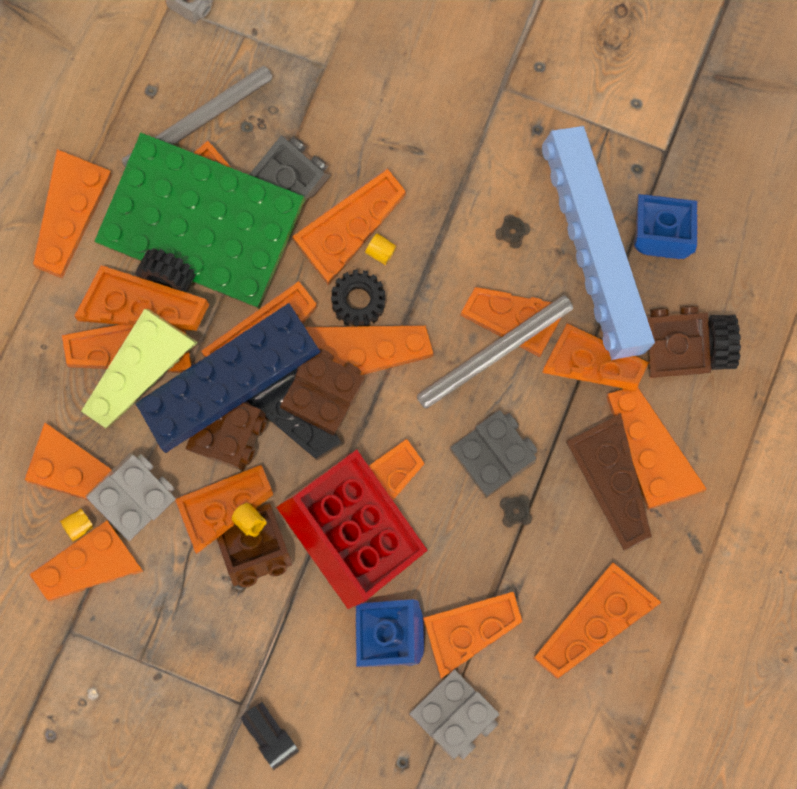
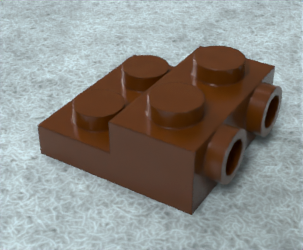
(680, 342)
(323, 392)
(230, 437)
(256, 556)

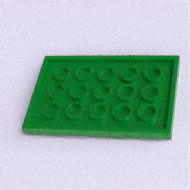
(204, 213)

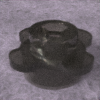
(512, 222)
(520, 503)

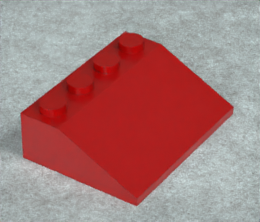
(352, 529)

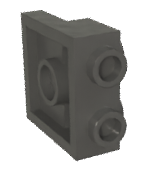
(292, 168)
(494, 453)

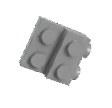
(131, 495)
(455, 716)

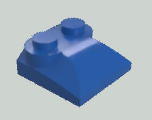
(666, 226)
(389, 633)

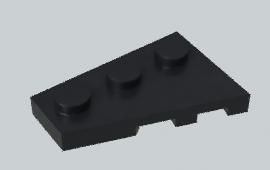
(309, 437)

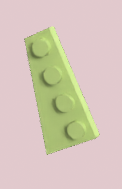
(142, 359)

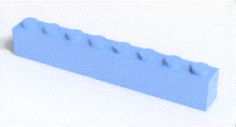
(597, 243)

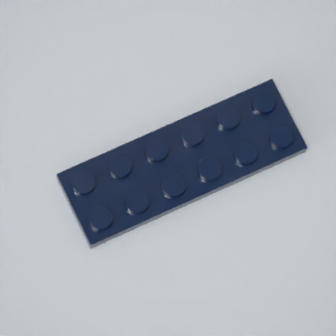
(227, 378)

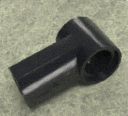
(272, 741)

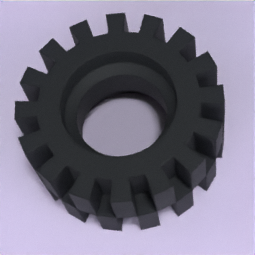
(165, 270)
(358, 281)
(724, 341)

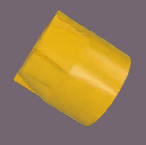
(380, 249)
(248, 519)
(76, 525)

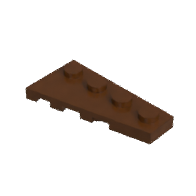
(610, 473)

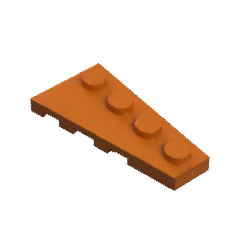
(70, 204)
(99, 347)
(658, 462)
(600, 616)

